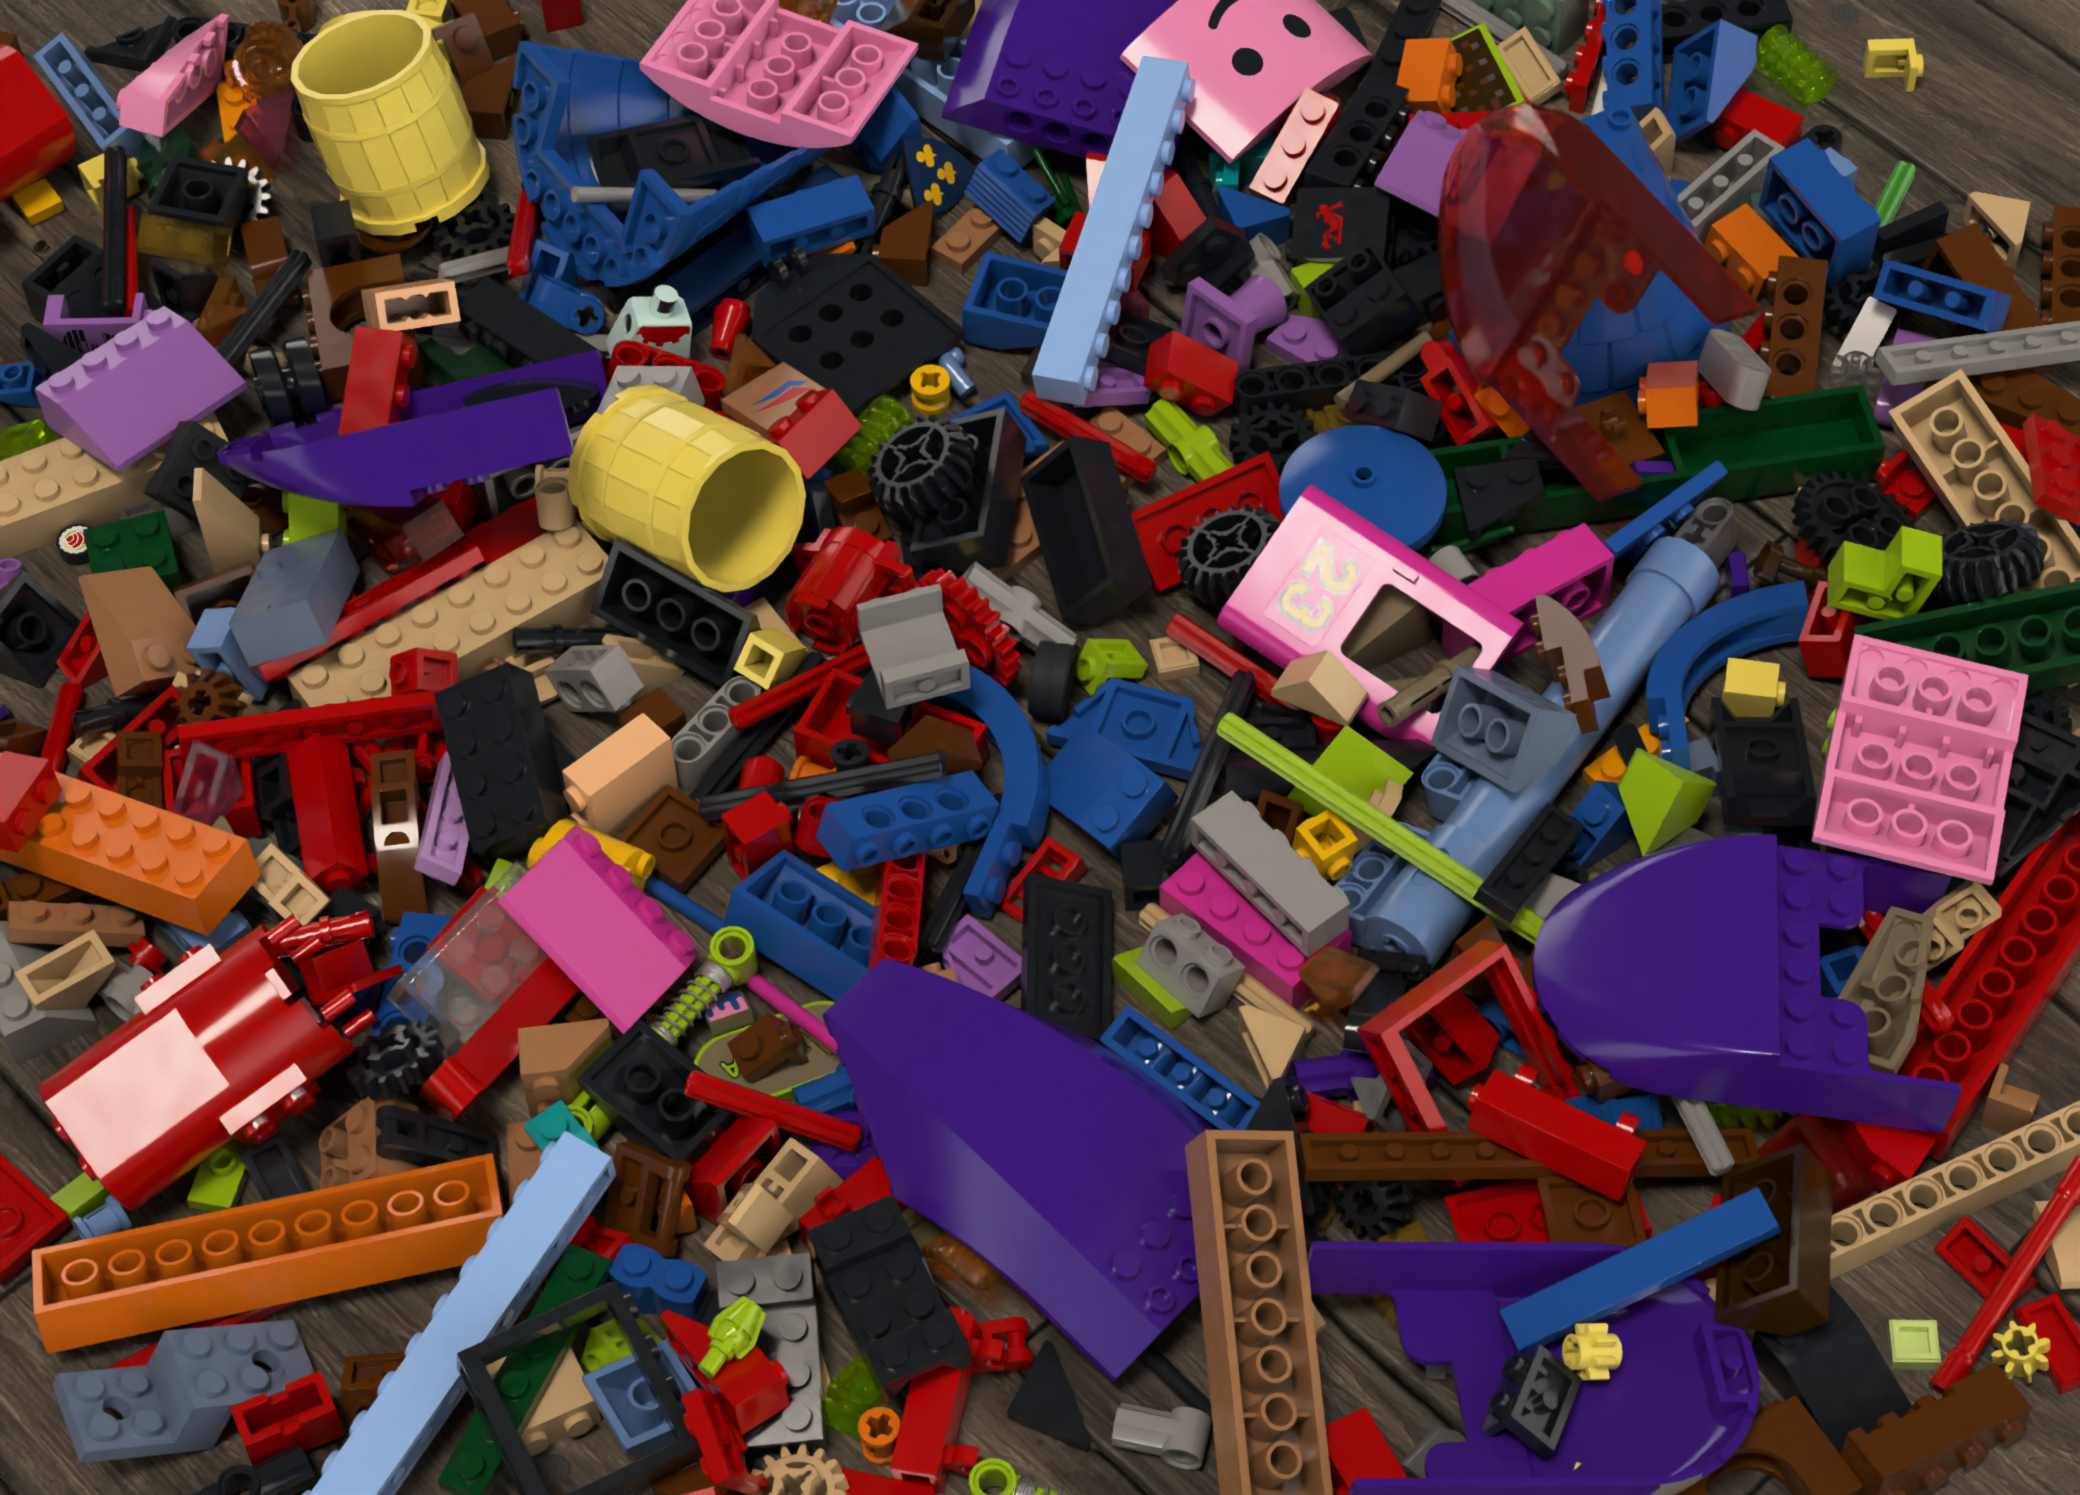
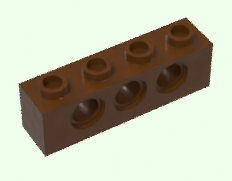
(2062, 266)
(1800, 281)

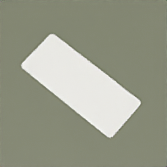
(1868, 328)

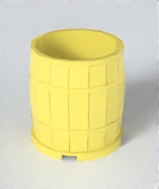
(389, 121)
(687, 488)

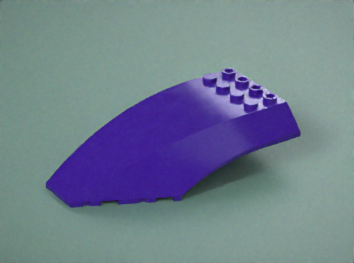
(1050, 71)
(1028, 1152)

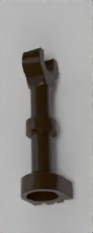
(1773, 560)

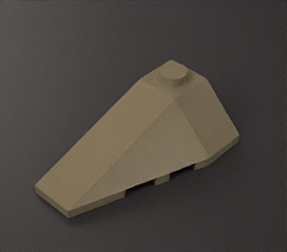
(1891, 986)

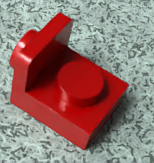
(1906, 484)
(422, 671)

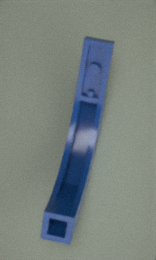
(1703, 646)
(1025, 790)

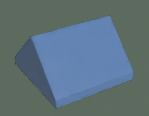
(630, 1405)

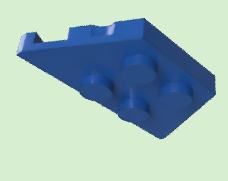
(1662, 518)
(1142, 721)

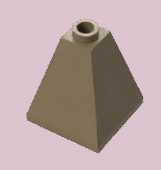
(1388, 630)

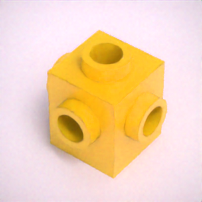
(1327, 844)

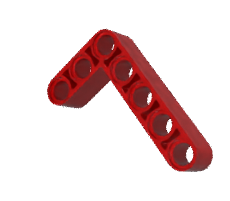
(896, 895)
(495, 1045)

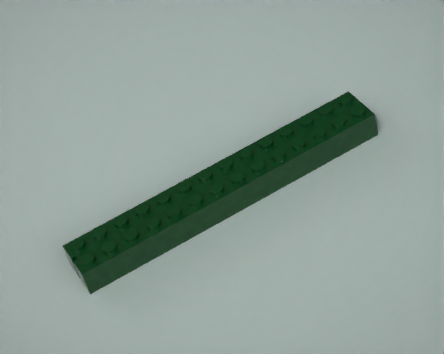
(1760, 449)

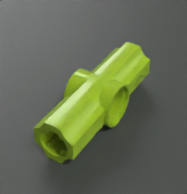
(1188, 446)

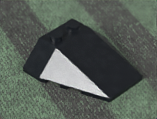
(2040, 790)

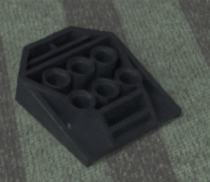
(848, 324)

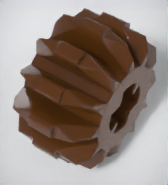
(205, 690)

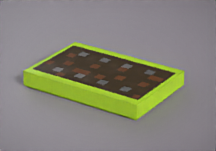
(1485, 78)

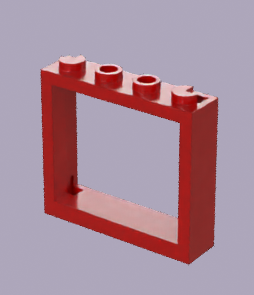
(1519, 1005)

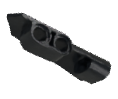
(1249, 777)

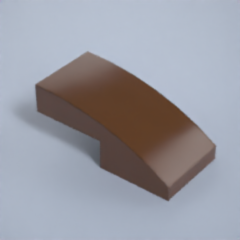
(139, 766)

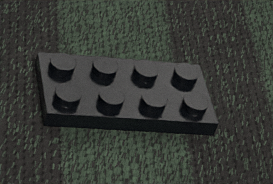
(1067, 954)

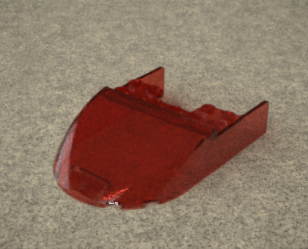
(1528, 239)

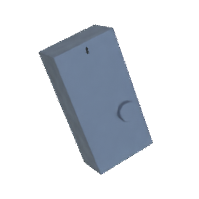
(294, 597)

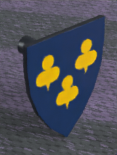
(935, 172)

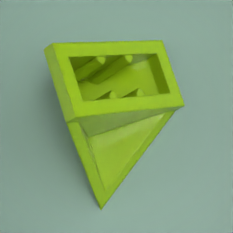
(1661, 799)

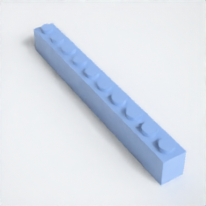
(1113, 231)
(483, 1303)

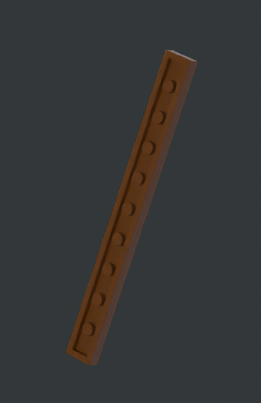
(1472, 1156)

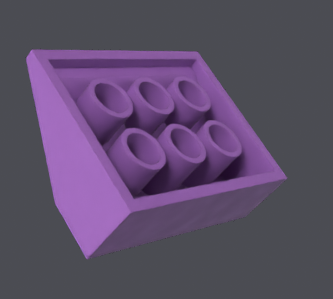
(1420, 160)
(138, 389)

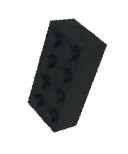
(1086, 531)
(501, 760)

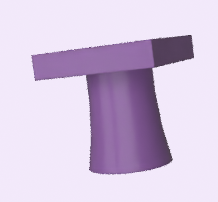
(1232, 321)

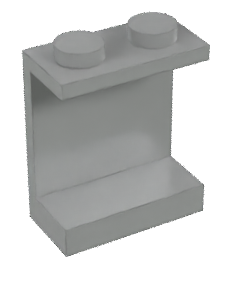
(912, 647)

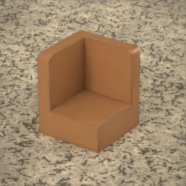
(2007, 1105)

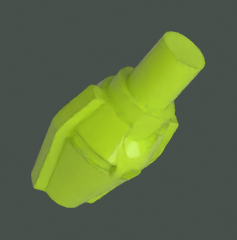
(732, 1334)

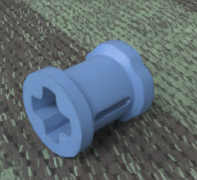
(102, 1221)

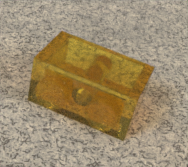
(184, 240)

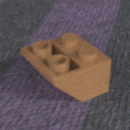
(350, 1145)

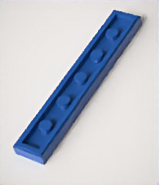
(1640, 1270)

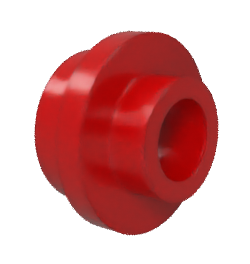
(147, 955)

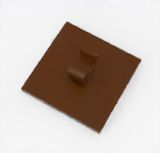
(1622, 427)

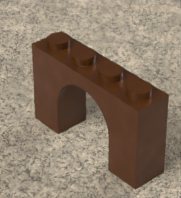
(337, 302)
(1791, 1449)

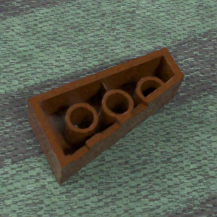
(1973, 259)
(2020, 392)
(1938, 1435)

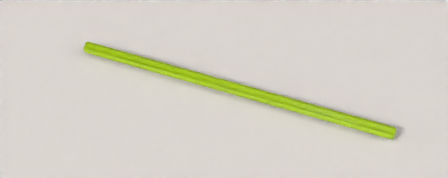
(1368, 818)

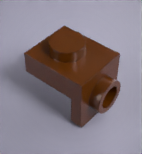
(766, 1046)

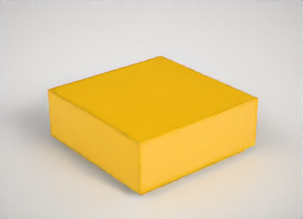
(38, 202)

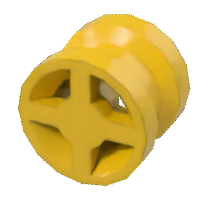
(930, 390)

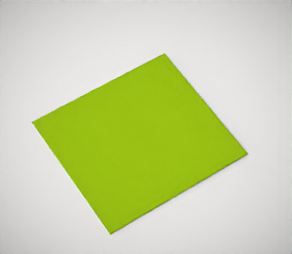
(1356, 766)

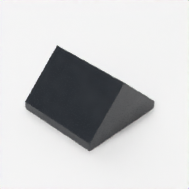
(201, 193)

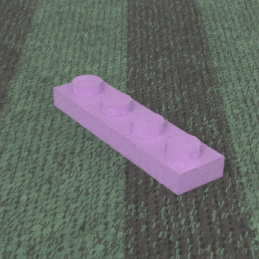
(444, 830)

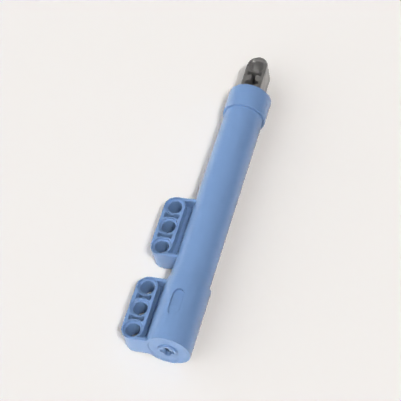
(1412, 912)

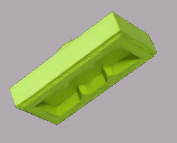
(220, 1179)

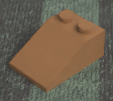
(138, 629)

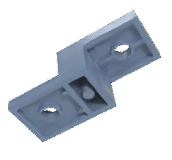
(181, 1393)

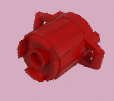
(843, 572)

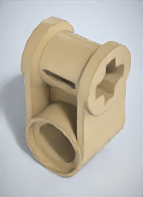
(553, 498)

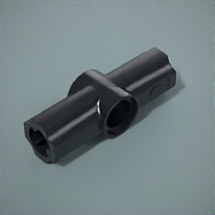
(277, 1475)

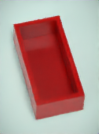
(827, 723)

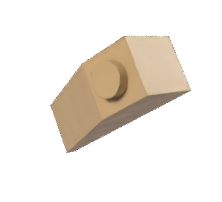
(228, 526)
(794, 1181)

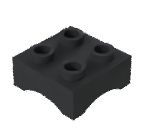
(191, 448)

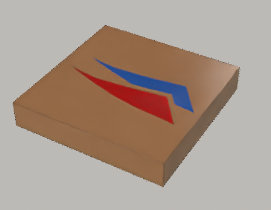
(768, 398)

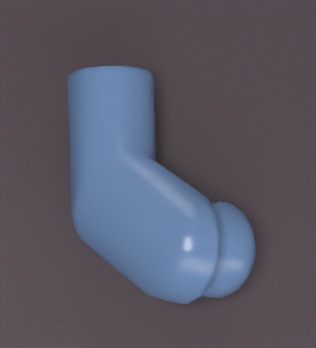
(959, 379)

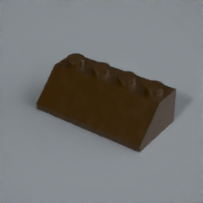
(1786, 1278)

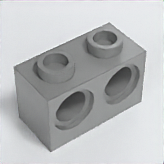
(594, 679)
(1190, 964)

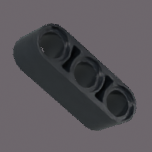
(1375, 997)

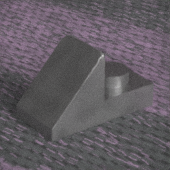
(1377, 1100)

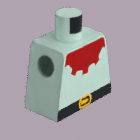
(655, 321)

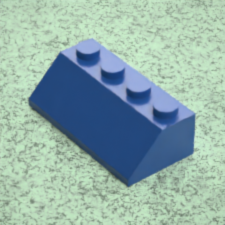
(805, 923)

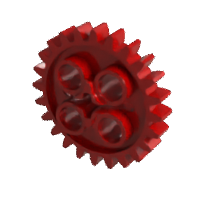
(976, 627)

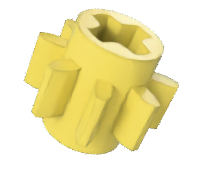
(2032, 1346)
(1592, 1351)

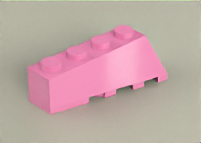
(176, 81)

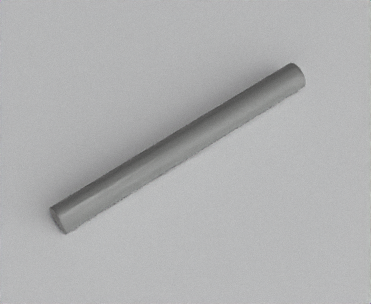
(624, 194)

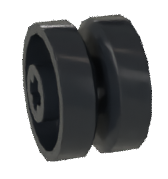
(285, 386)

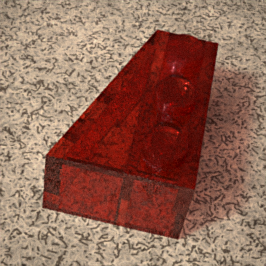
(407, 534)

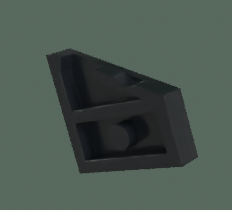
(1496, 492)
(1287, 727)

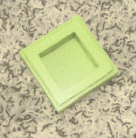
(1913, 1344)

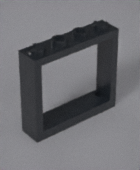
(626, 1480)

